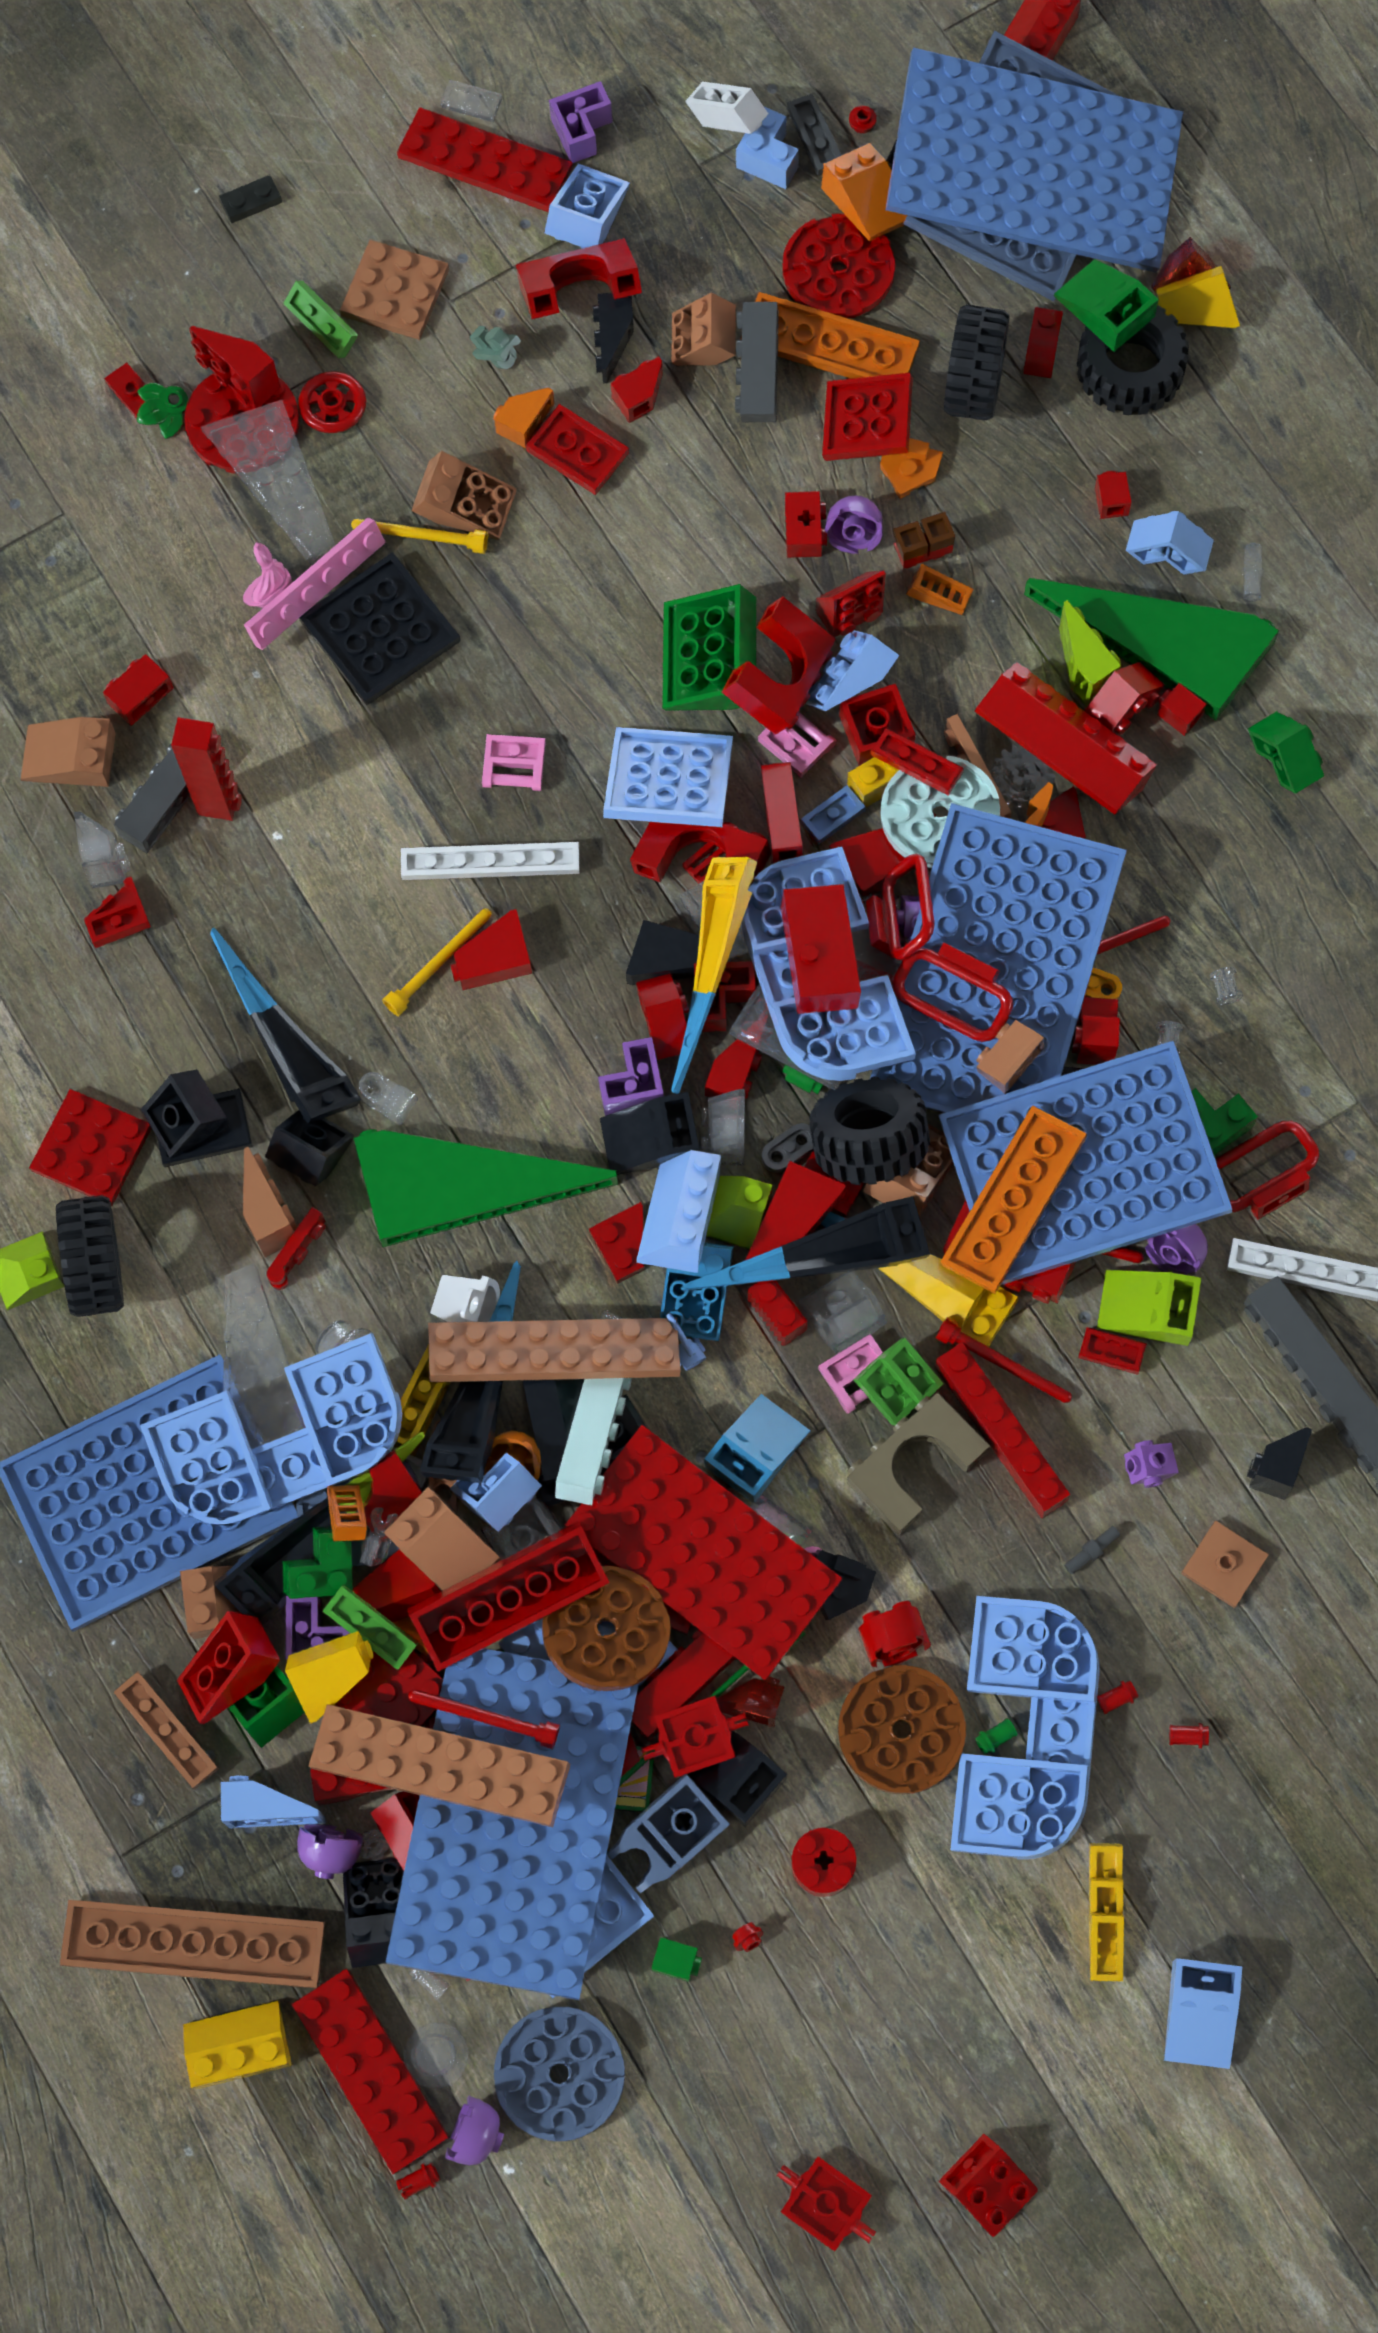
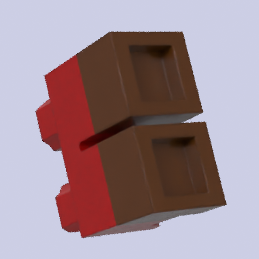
(918, 546)

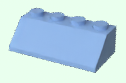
(680, 1211)

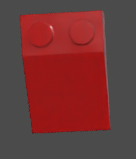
(228, 1665)

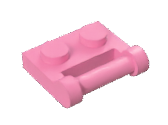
(793, 748)
(514, 753)
(845, 1366)

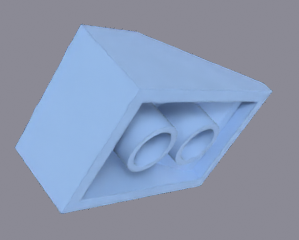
(585, 207)
(255, 1805)

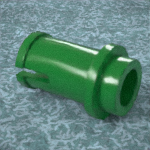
(996, 1736)

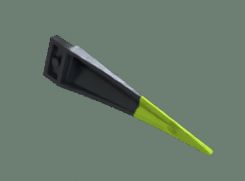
(257, 1579)

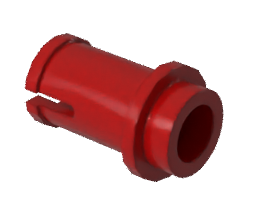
(1117, 1697)
(1189, 1735)
(418, 2180)

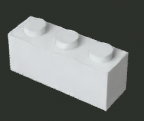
(727, 107)

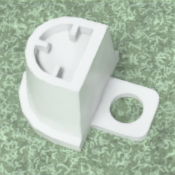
(466, 1299)

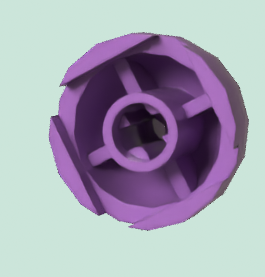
(854, 524)
(1179, 1250)
(327, 1849)
(475, 2133)

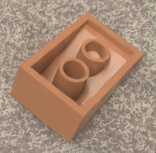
(69, 752)
(440, 1541)

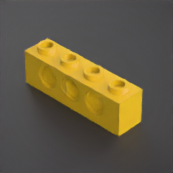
(420, 1402)

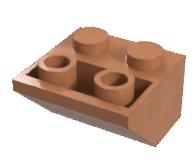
(704, 332)

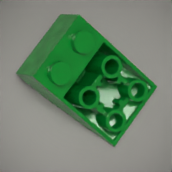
(1108, 302)

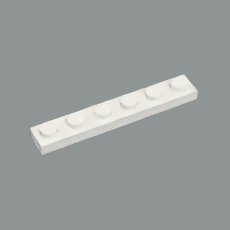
(490, 860)
(1303, 1269)

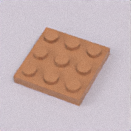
(394, 289)

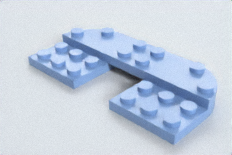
(829, 1042)
(349, 1428)
(1037, 1801)

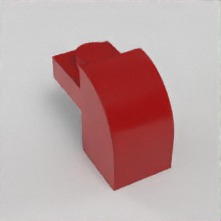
(1043, 342)

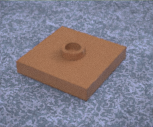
(1224, 1564)

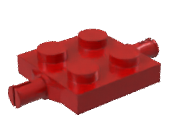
(694, 1736)
(826, 2203)

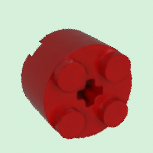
(893, 1634)
(836, 1848)

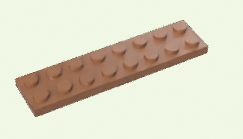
(553, 1350)
(440, 1765)
(193, 1944)

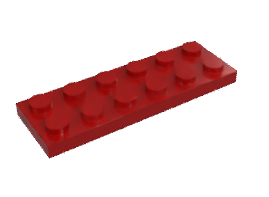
(484, 159)
(370, 2071)

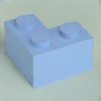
(765, 153)
(1170, 539)
(500, 1494)

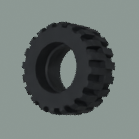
(976, 362)
(1136, 390)
(869, 1131)
(89, 1256)

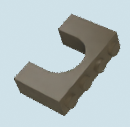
(932, 1423)

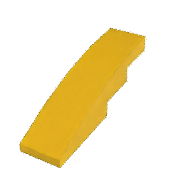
(1106, 1912)

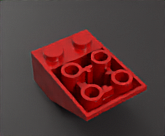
(237, 364)
(852, 603)

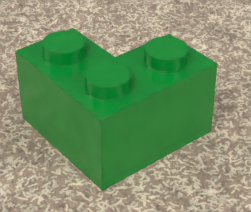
(1289, 750)
(1225, 1123)
(322, 1574)

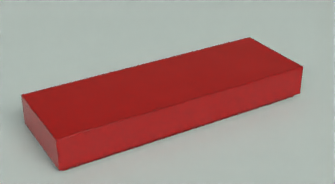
(917, 761)

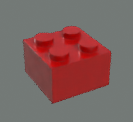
(869, 715)

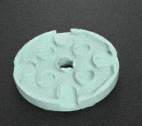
(909, 806)

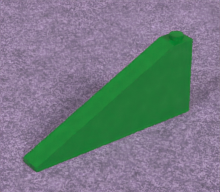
(1176, 641)
(441, 1185)

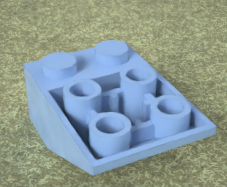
(855, 668)
(1202, 2013)

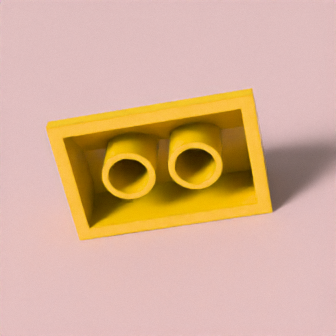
(235, 2045)

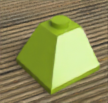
(739, 1210)
(27, 1271)

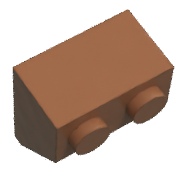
(1010, 1055)
(203, 1601)

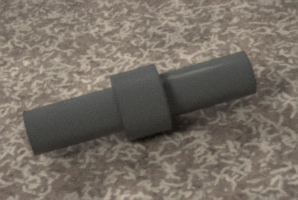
(1092, 1550)

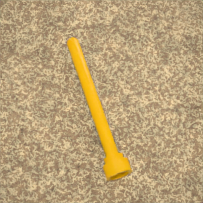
(474, 540)
(398, 1000)

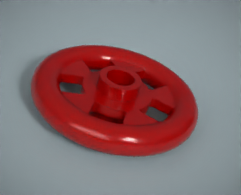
(332, 380)

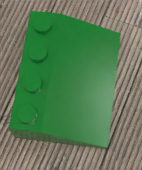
(703, 644)

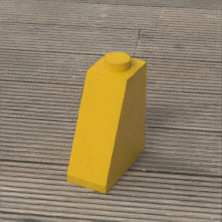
(1200, 300)
(328, 1672)

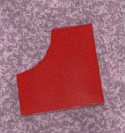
(390, 1488)

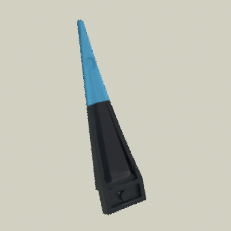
(304, 1070)
(868, 1240)
(468, 1426)

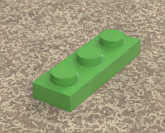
(320, 319)
(382, 1634)

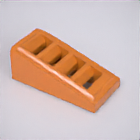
(934, 577)
(346, 1530)

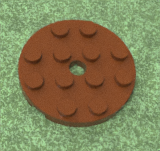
(613, 1659)
(909, 1762)

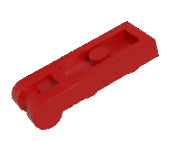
(295, 1248)

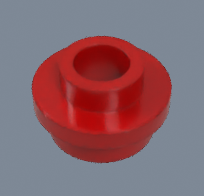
(862, 125)
(747, 1937)

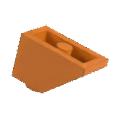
(523, 415)

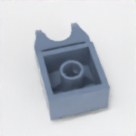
(662, 1841)

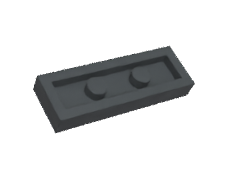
(813, 131)

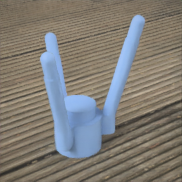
(690, 1351)

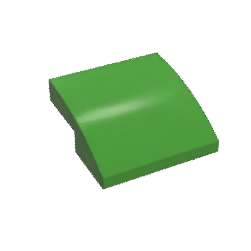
(898, 1381)

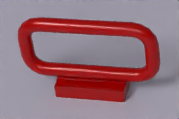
(883, 913)
(966, 968)
(1285, 1185)

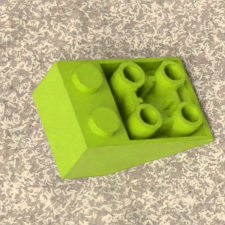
(1085, 655)
(1149, 1305)

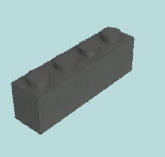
(758, 362)
(153, 804)

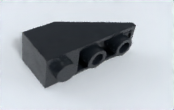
(615, 331)

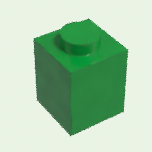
(676, 1960)

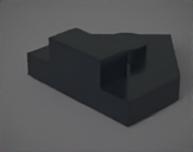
(852, 1589)

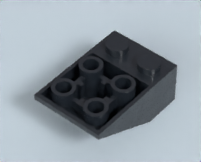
(649, 1133)
(741, 1783)
(370, 1909)

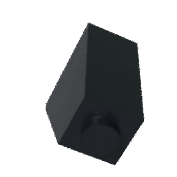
(662, 952)

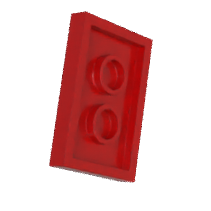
(577, 449)

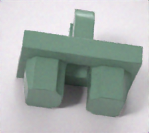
(495, 346)

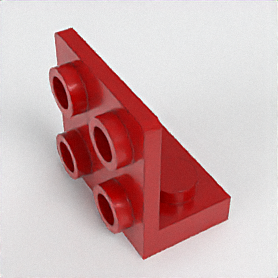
(989, 2185)

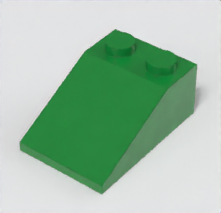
(268, 1708)

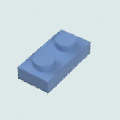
(833, 814)

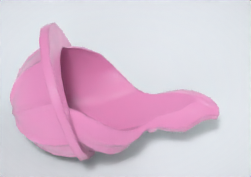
(271, 582)

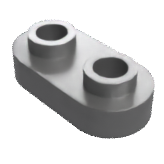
(787, 1147)

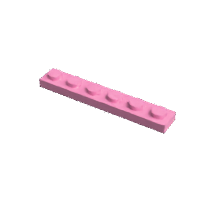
(314, 583)

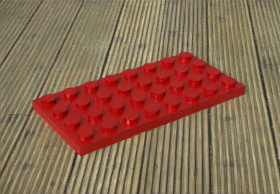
(706, 1552)

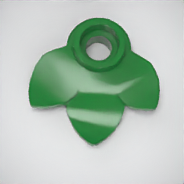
(159, 410)

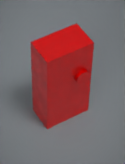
(820, 949)

